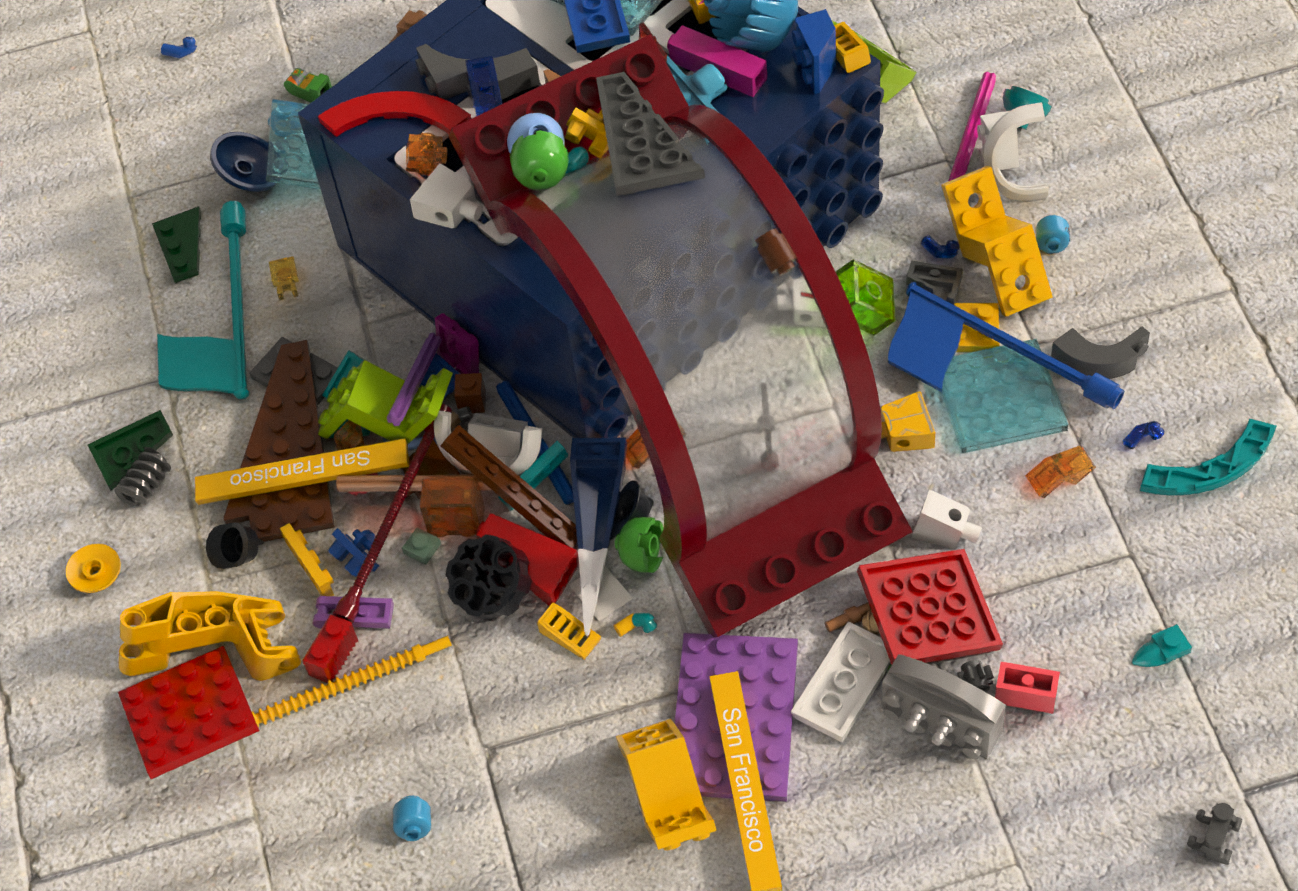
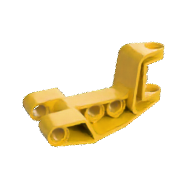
(200, 619)

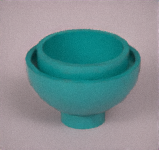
(1019, 97)

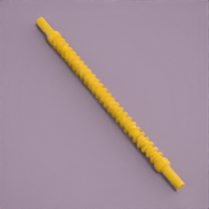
(417, 653)

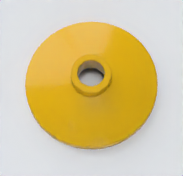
(87, 561)

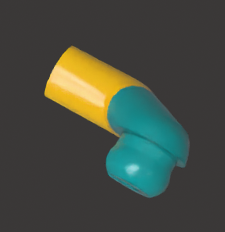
(635, 620)

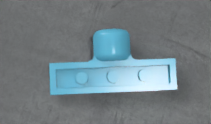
(701, 86)

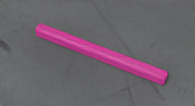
(970, 134)

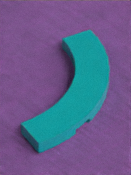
(1214, 472)

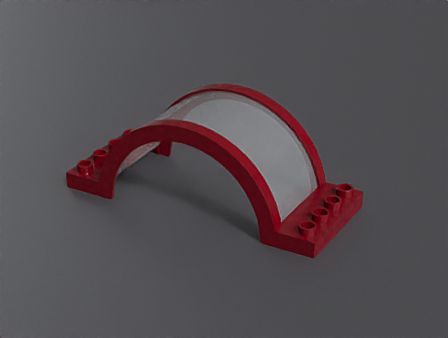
(734, 374)

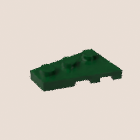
(180, 243)
(120, 449)

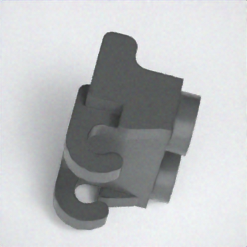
(1218, 827)

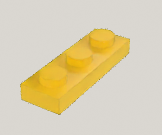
(308, 560)

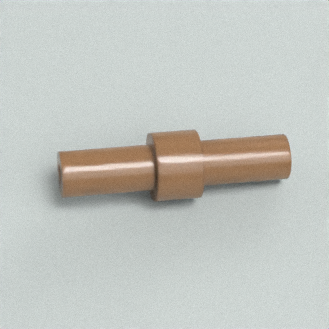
(852, 614)

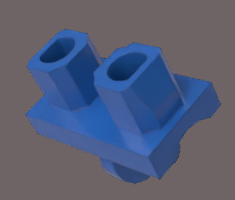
(345, 544)

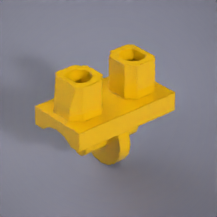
(590, 125)

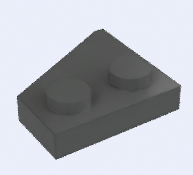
(936, 279)

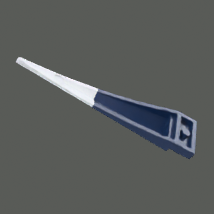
(597, 484)

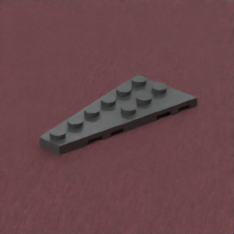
(639, 141)

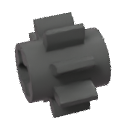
(976, 674)

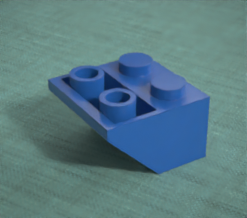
(815, 48)

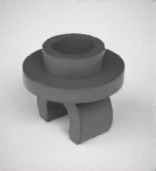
(465, 416)

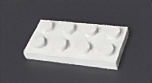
(843, 682)

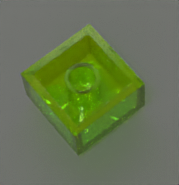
(869, 296)

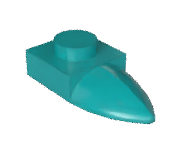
(1163, 648)

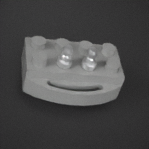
(943, 706)

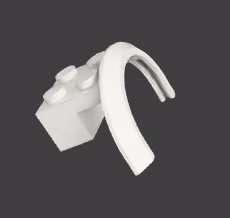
(1000, 148)
(506, 438)

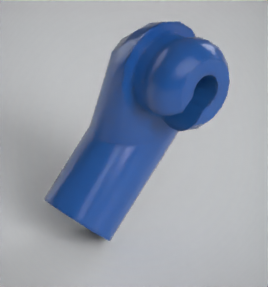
(179, 51)

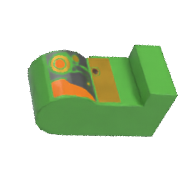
(306, 85)

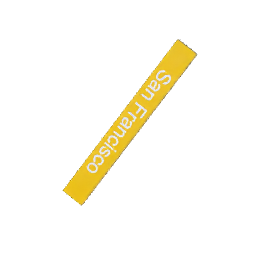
(301, 471)
(745, 783)

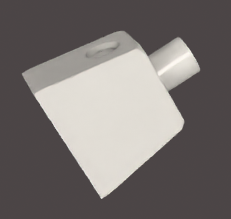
(445, 199)
(944, 522)

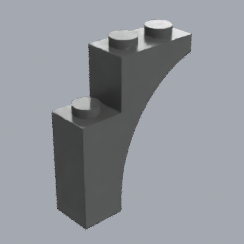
(449, 76)

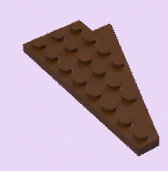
(285, 431)

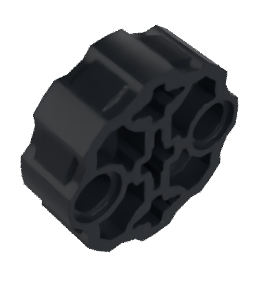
(488, 577)

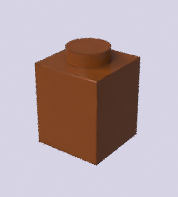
(470, 392)

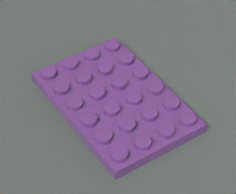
(768, 689)

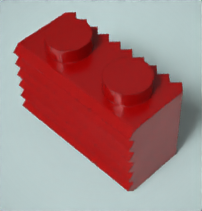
(330, 649)

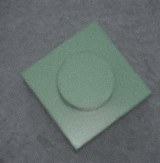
(421, 545)

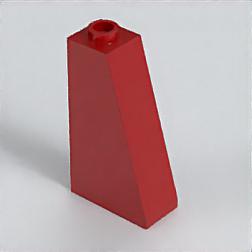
(549, 561)

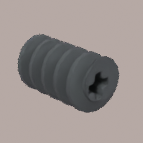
(141, 477)

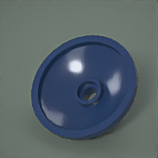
(241, 161)

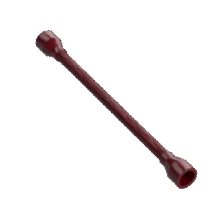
(349, 605)

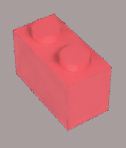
(1027, 687)

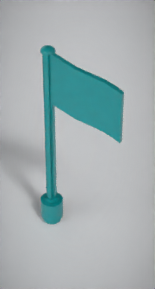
(212, 361)

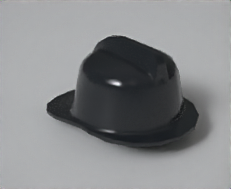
(631, 505)
(232, 545)

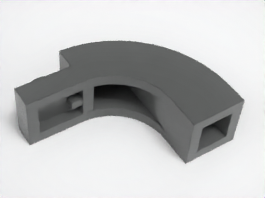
(1106, 360)

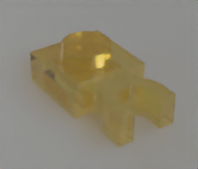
(284, 275)

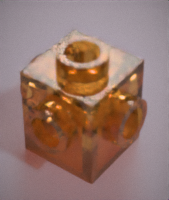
(424, 153)

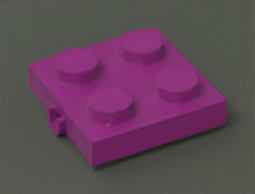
(457, 345)

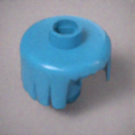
(752, 23)

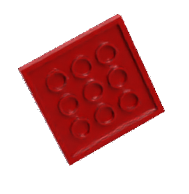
(929, 607)
(187, 712)

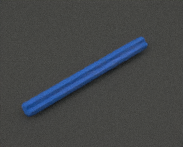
(519, 413)

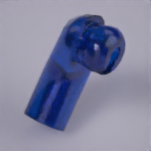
(949, 250)
(1142, 430)

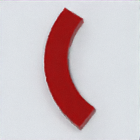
(393, 105)

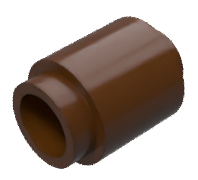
(776, 252)

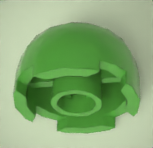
(539, 160)
(640, 544)

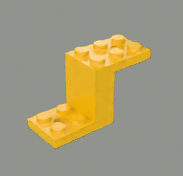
(997, 241)
(665, 785)

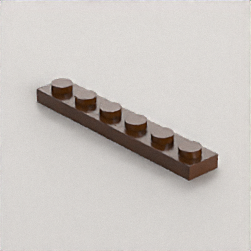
(510, 487)

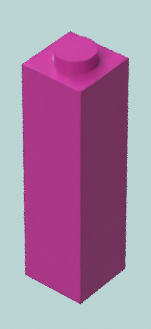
(740, 69)

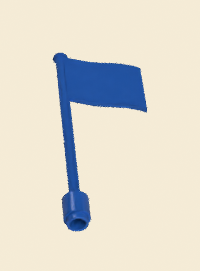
(933, 333)

